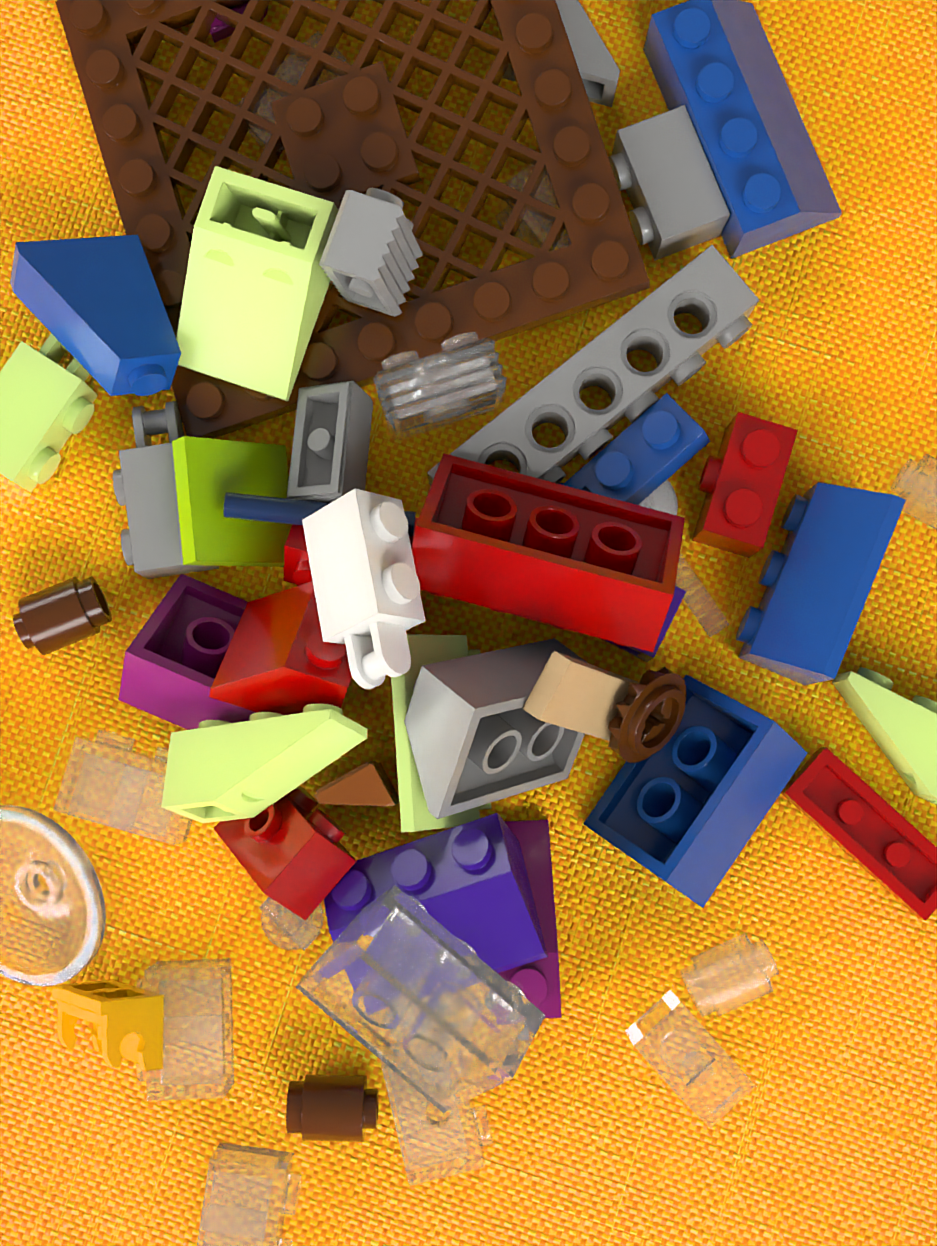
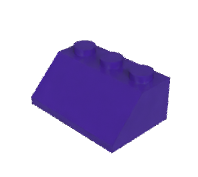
(465, 879)

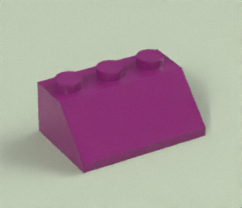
(179, 654)

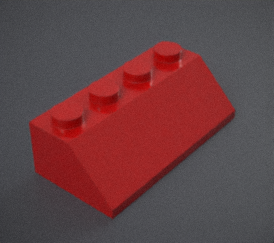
(547, 552)

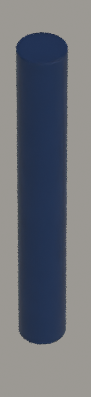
(280, 509)

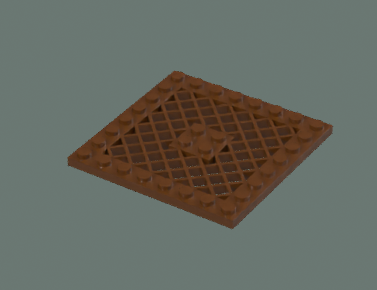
(355, 140)

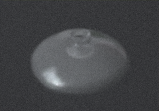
(47, 900)

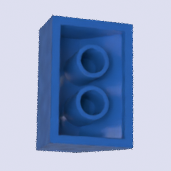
(818, 581)
(700, 794)

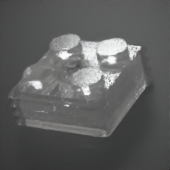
(440, 387)

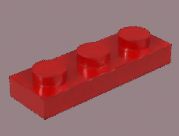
(867, 830)

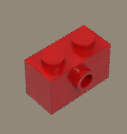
(743, 485)
(290, 851)

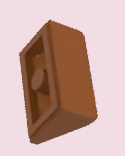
(360, 787)

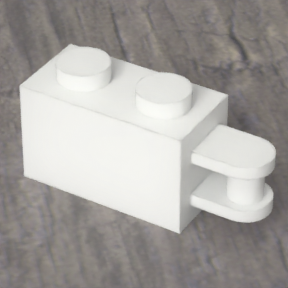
(365, 582)

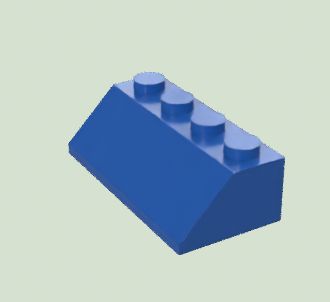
(745, 117)

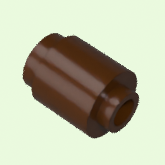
(61, 615)
(331, 1108)

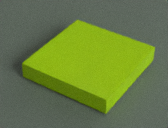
(203, 476)

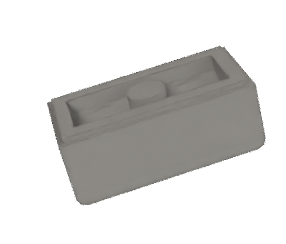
(330, 442)

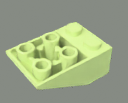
(253, 282)

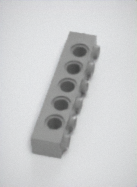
(701, 288)

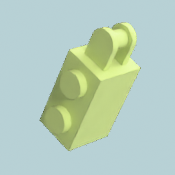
(40, 411)

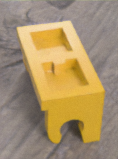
(123, 1016)

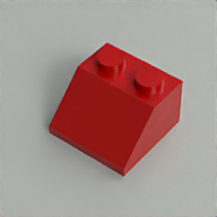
(281, 658)

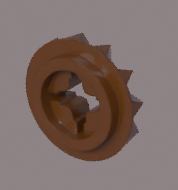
(648, 715)

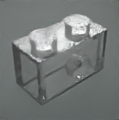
(435, 1141)

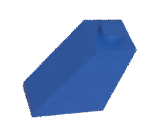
(101, 308)

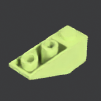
(899, 727)
(247, 766)

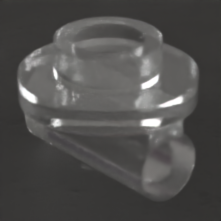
(288, 929)

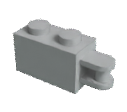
(149, 492)

